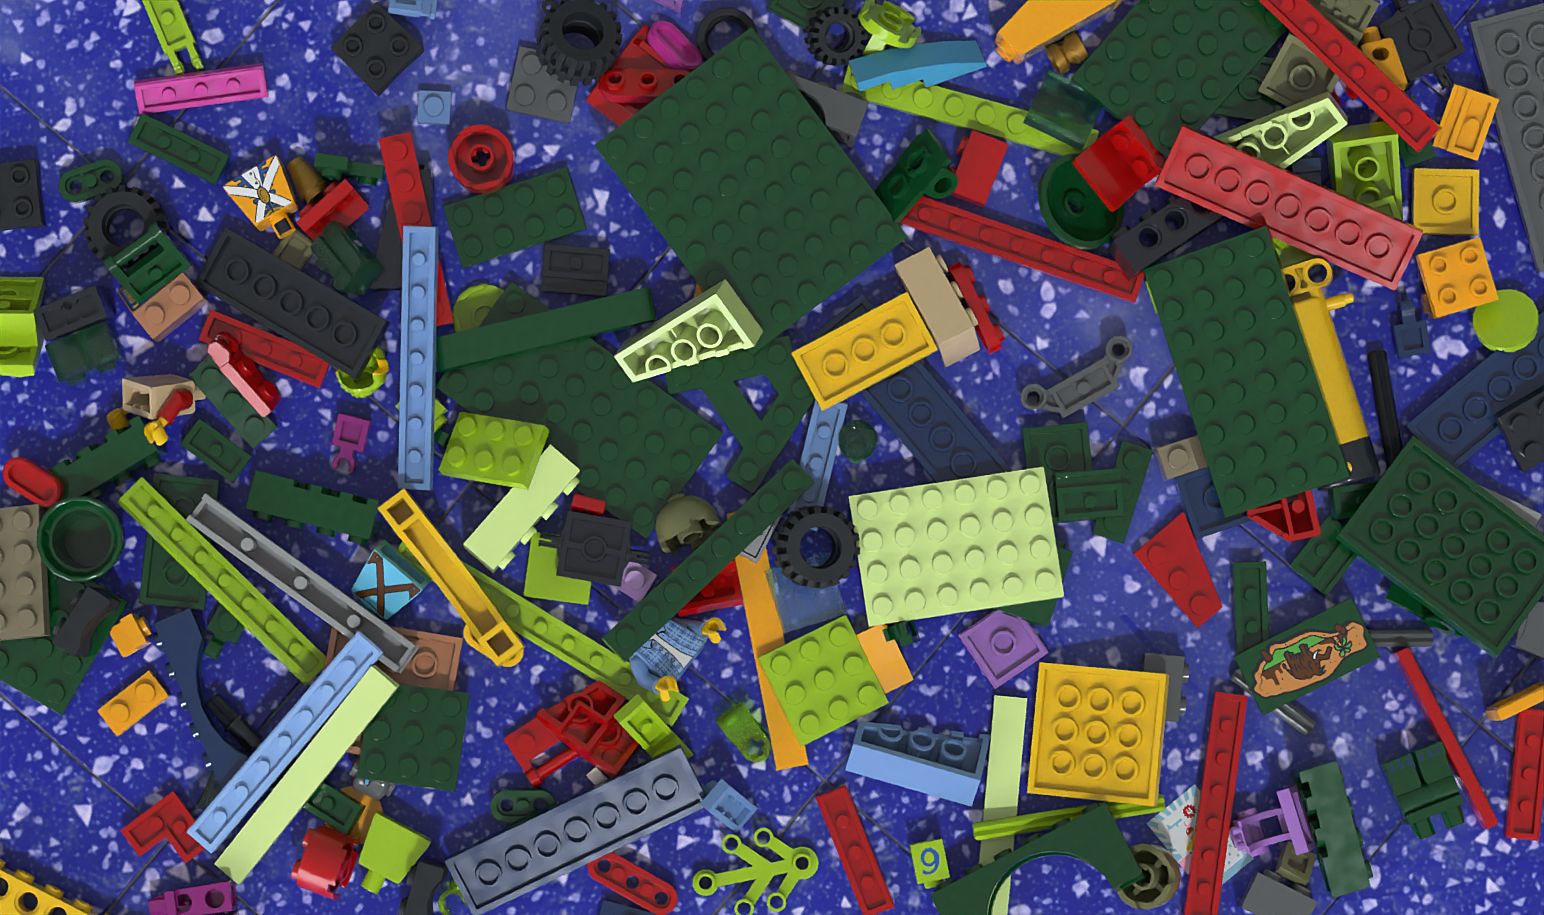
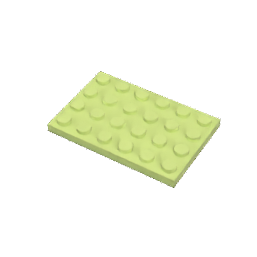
(956, 546)

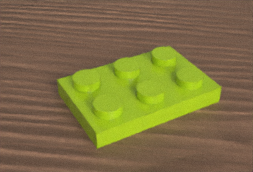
(494, 450)

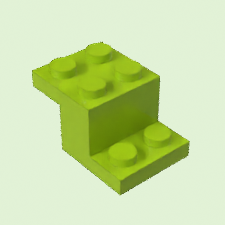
(19, 329)

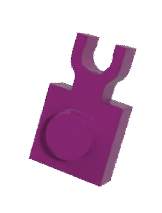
(351, 435)

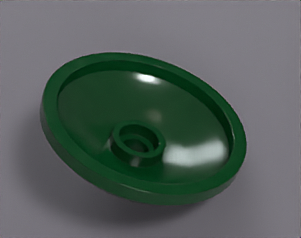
(1089, 220)

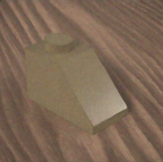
(1180, 458)

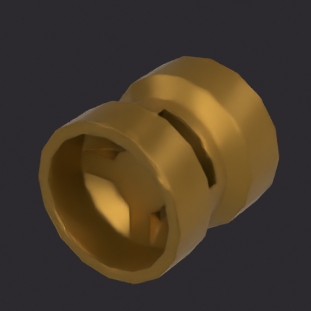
(1069, 51)

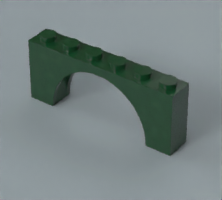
(1089, 838)

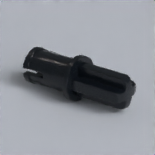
(234, 723)

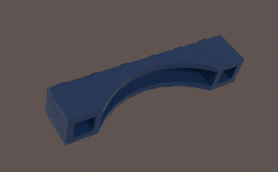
(184, 645)

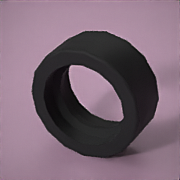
(715, 17)

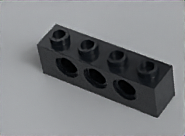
(1135, 257)

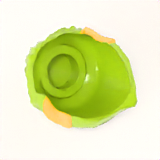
(371, 378)

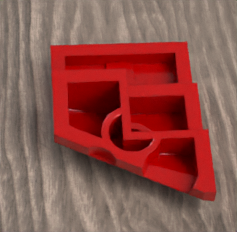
(590, 729)

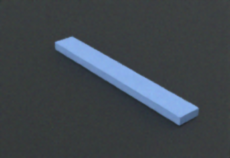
(285, 741)

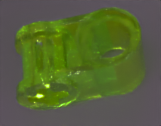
(742, 728)

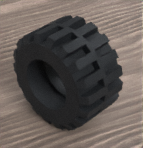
(574, 63)
(111, 204)
(841, 556)

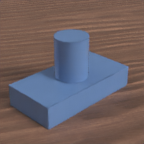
(727, 804)

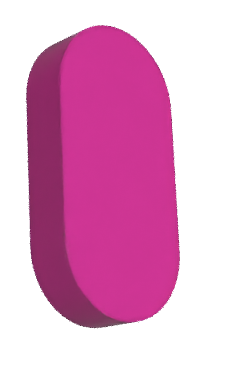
(674, 46)

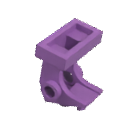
(1249, 835)

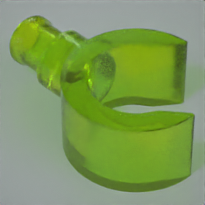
(453, 889)

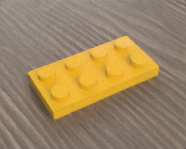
(864, 351)

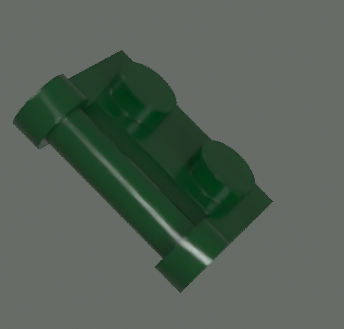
(152, 270)

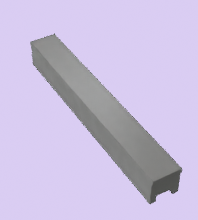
(300, 581)

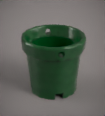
(80, 539)

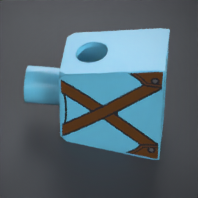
(388, 581)

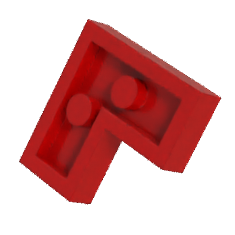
(168, 820)

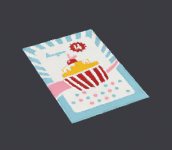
(1176, 831)

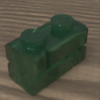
(346, 259)

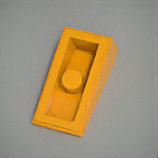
(884, 658)

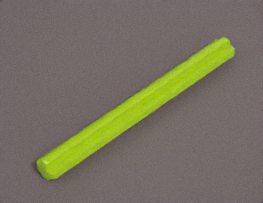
(1045, 820)

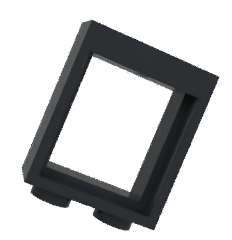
(74, 313)

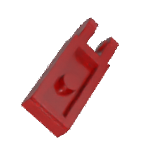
(243, 373)

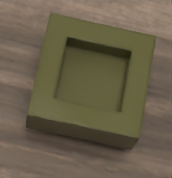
(1295, 867)

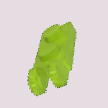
(173, 32)

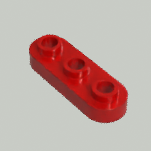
(632, 87)
(989, 334)
(644, 893)

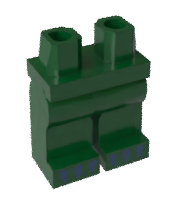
(1424, 798)

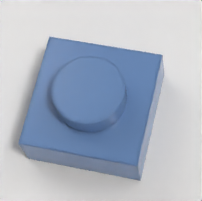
(434, 108)

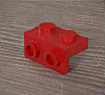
(339, 204)
(720, 593)

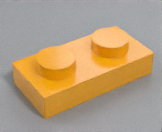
(133, 703)

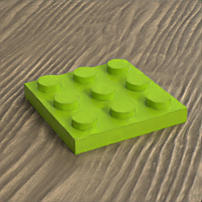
(823, 680)

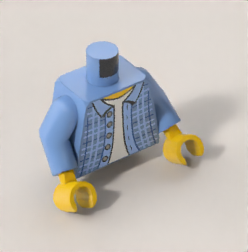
(671, 652)

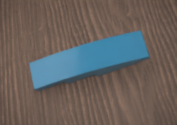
(925, 62)

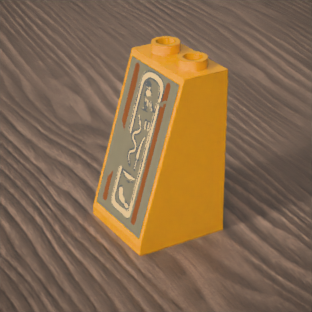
(1044, 23)

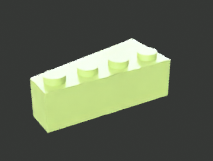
(1290, 131)
(695, 331)
(521, 509)

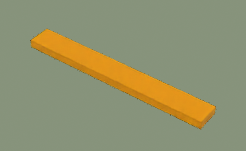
(765, 637)

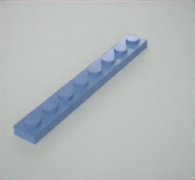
(418, 357)

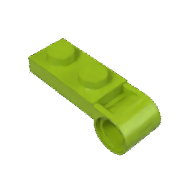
(648, 728)

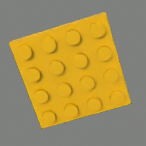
(1098, 734)

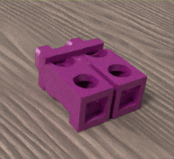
(196, 900)

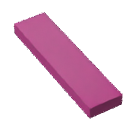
(201, 88)

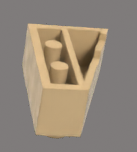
(939, 305)

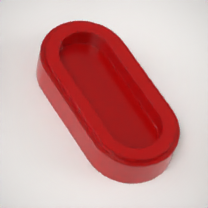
(33, 481)

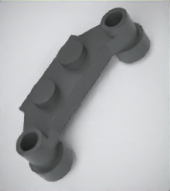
(1083, 386)

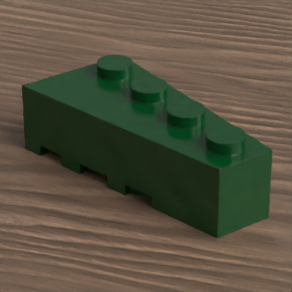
(110, 463)
(315, 506)
(1332, 827)

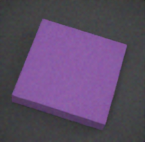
(1002, 646)

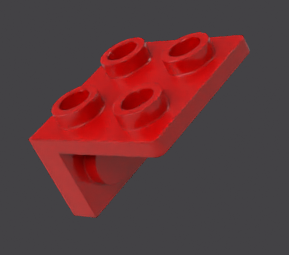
(1119, 163)

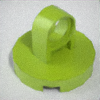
(888, 26)

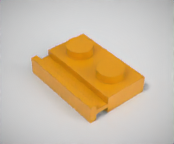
(1466, 122)

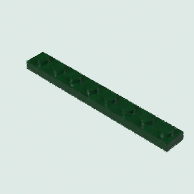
(708, 560)

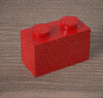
(978, 167)

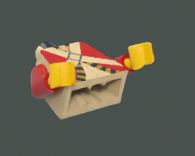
(155, 398)

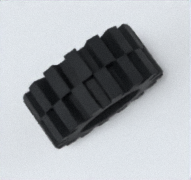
(818, 43)

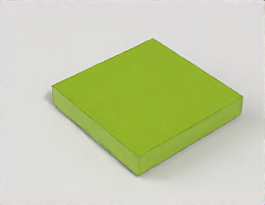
(542, 579)

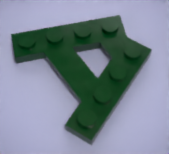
(762, 439)

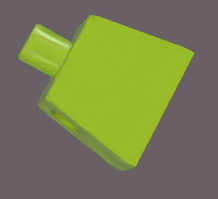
(389, 851)

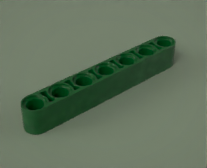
(544, 329)

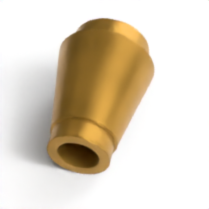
(307, 180)

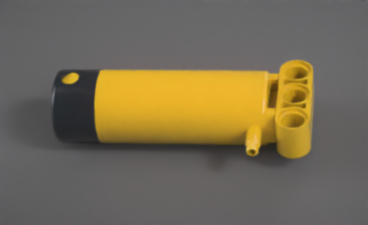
(1332, 369)

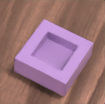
(636, 581)

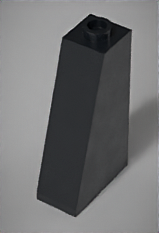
(390, 244)

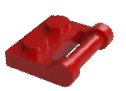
(532, 741)

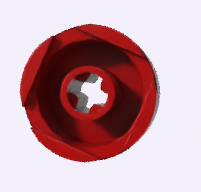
(465, 151)
(326, 861)

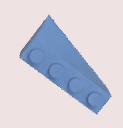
(920, 759)

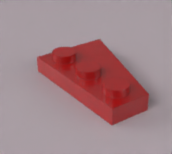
(1180, 570)

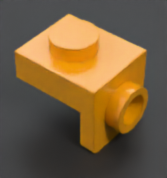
(131, 634)

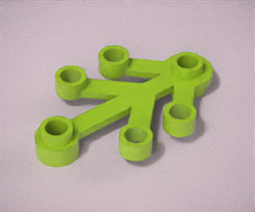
(761, 870)

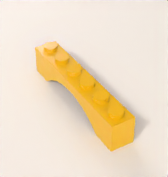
(451, 577)

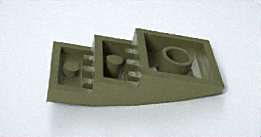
(1298, 71)

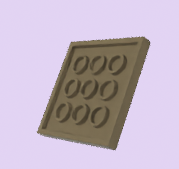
(22, 575)

